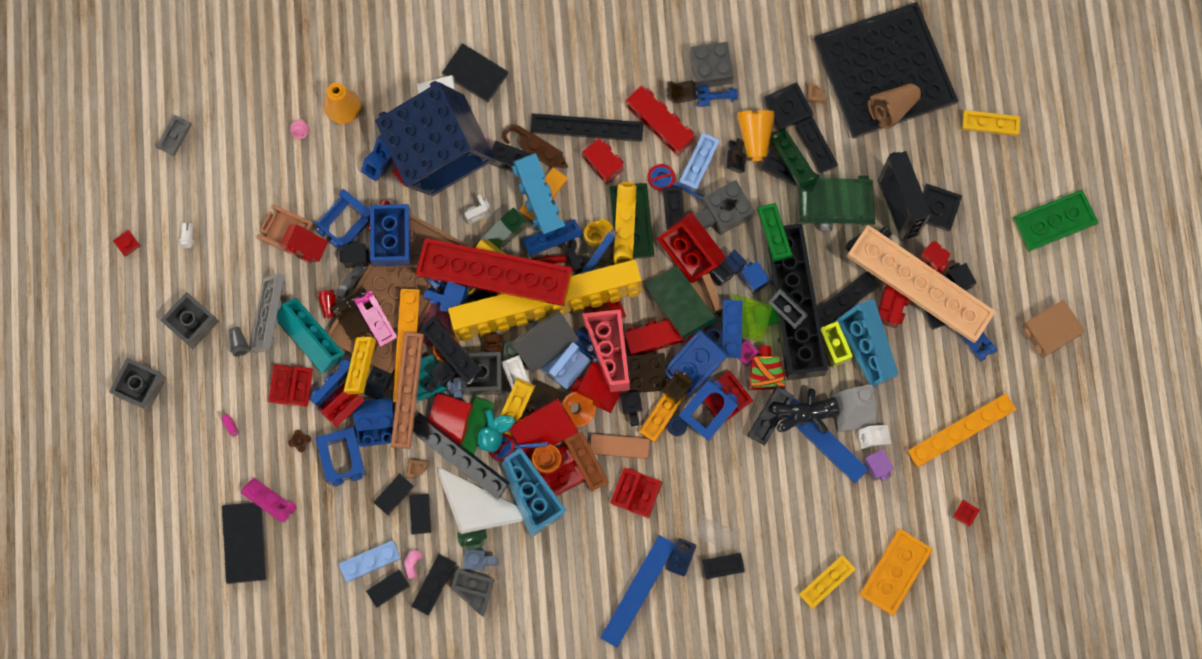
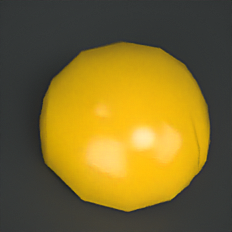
(596, 232)

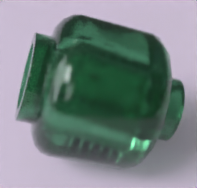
(472, 540)

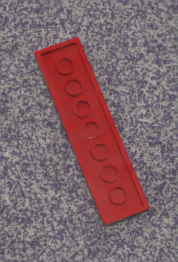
(494, 272)

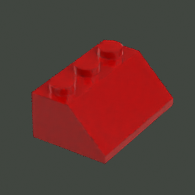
(691, 247)

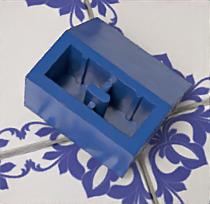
(374, 422)

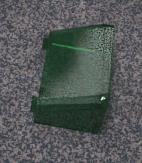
(836, 202)

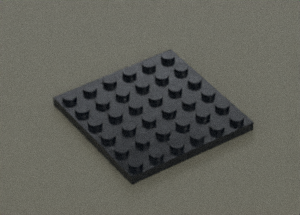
(880, 57)

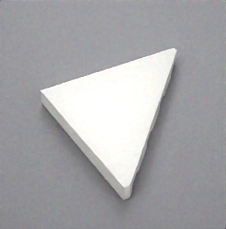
(474, 506)

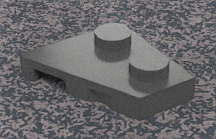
(473, 589)

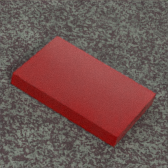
(544, 425)

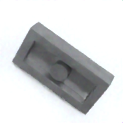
(174, 135)

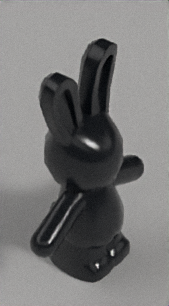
(803, 413)

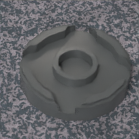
(350, 282)

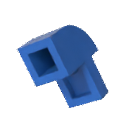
(377, 161)
(453, 296)

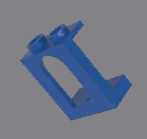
(345, 200)
(729, 406)
(357, 470)

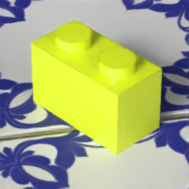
(835, 345)

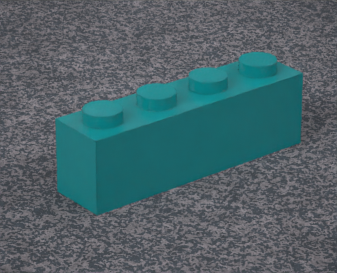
(309, 335)

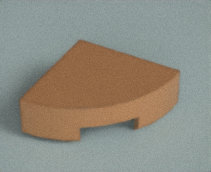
(815, 94)
(415, 468)

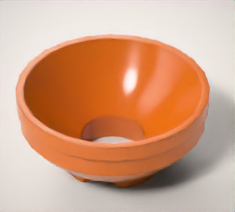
(586, 411)

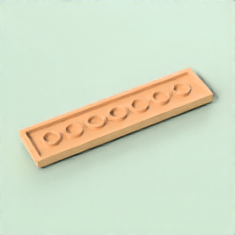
(921, 283)

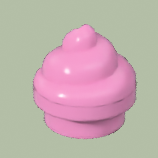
(299, 129)

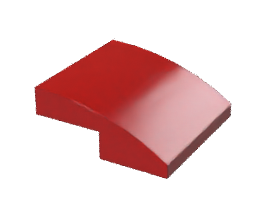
(290, 385)
(596, 388)
(715, 401)
(340, 405)
(451, 416)
(566, 476)
(636, 493)

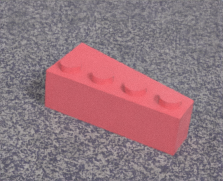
(607, 339)

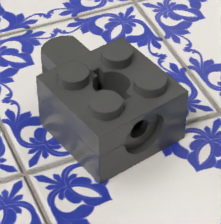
(725, 208)

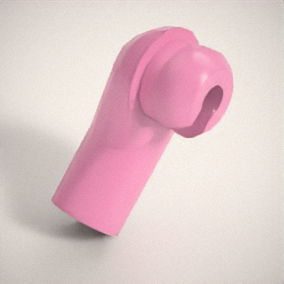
(410, 562)

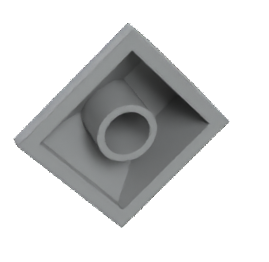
(856, 408)

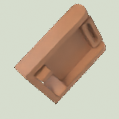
(277, 224)

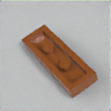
(586, 461)

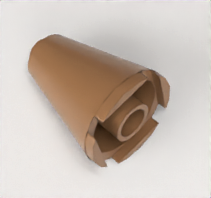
(893, 104)

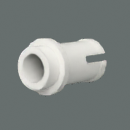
(186, 236)

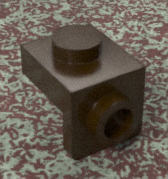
(681, 91)
(678, 386)

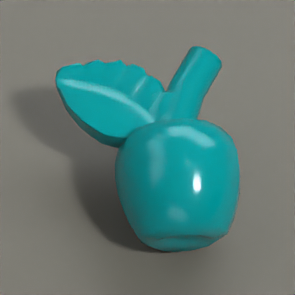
(491, 437)

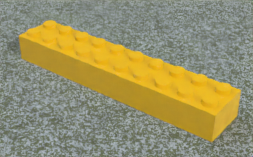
(507, 311)

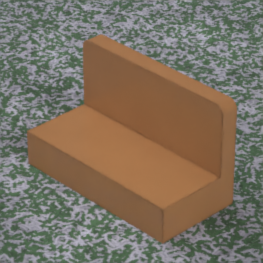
(708, 293)

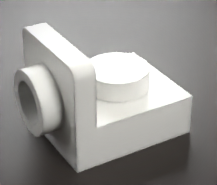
(477, 213)

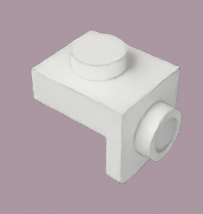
(874, 436)

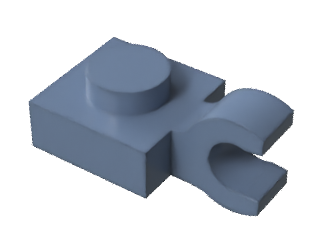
(456, 388)
(476, 560)

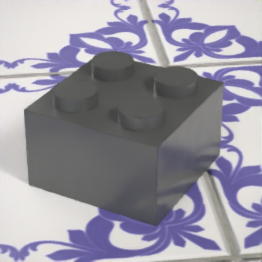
(711, 65)
(189, 320)
(490, 380)
(137, 384)

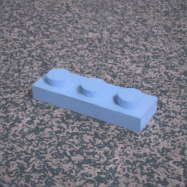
(699, 162)
(369, 561)

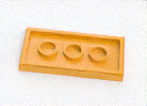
(896, 572)

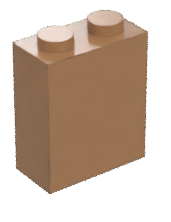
(1052, 329)

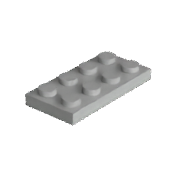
(267, 312)

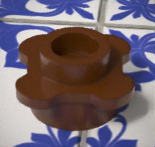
(293, 442)

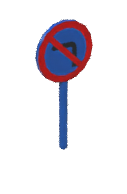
(663, 176)
(508, 447)

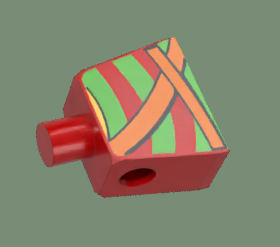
(766, 371)

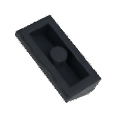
(789, 307)

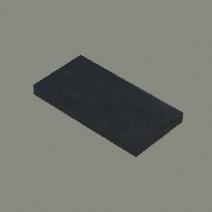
(244, 543)

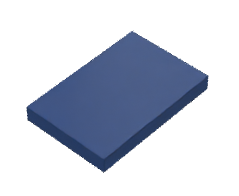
(697, 359)

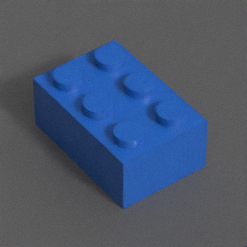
(390, 235)

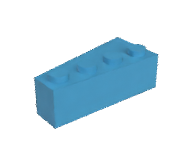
(537, 193)
(869, 342)
(532, 494)

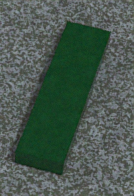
(793, 158)

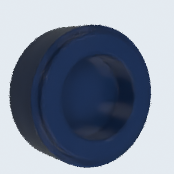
(677, 426)

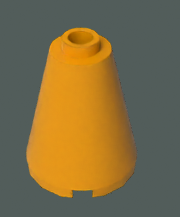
(341, 104)
(756, 132)

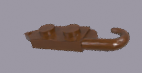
(532, 143)

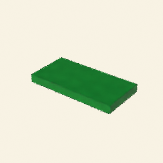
(1055, 220)

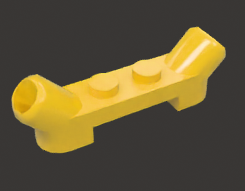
(625, 222)

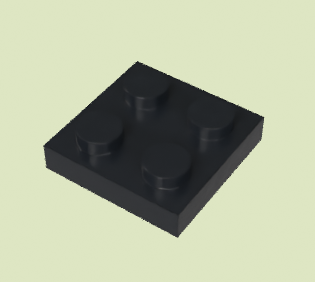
(788, 106)
(942, 206)

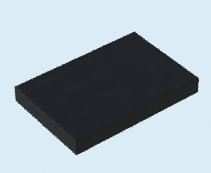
(475, 72)

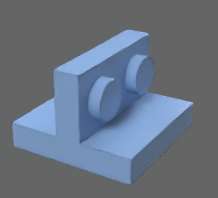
(566, 366)

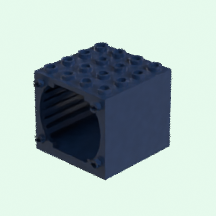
(434, 139)

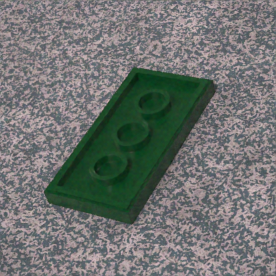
(643, 236)
(680, 302)

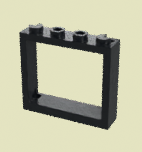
(903, 195)

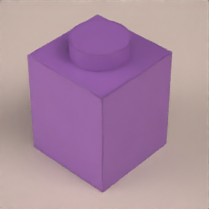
(879, 465)

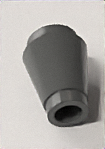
(238, 343)

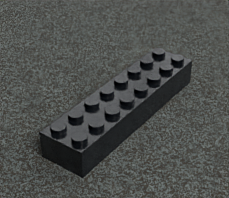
(803, 346)

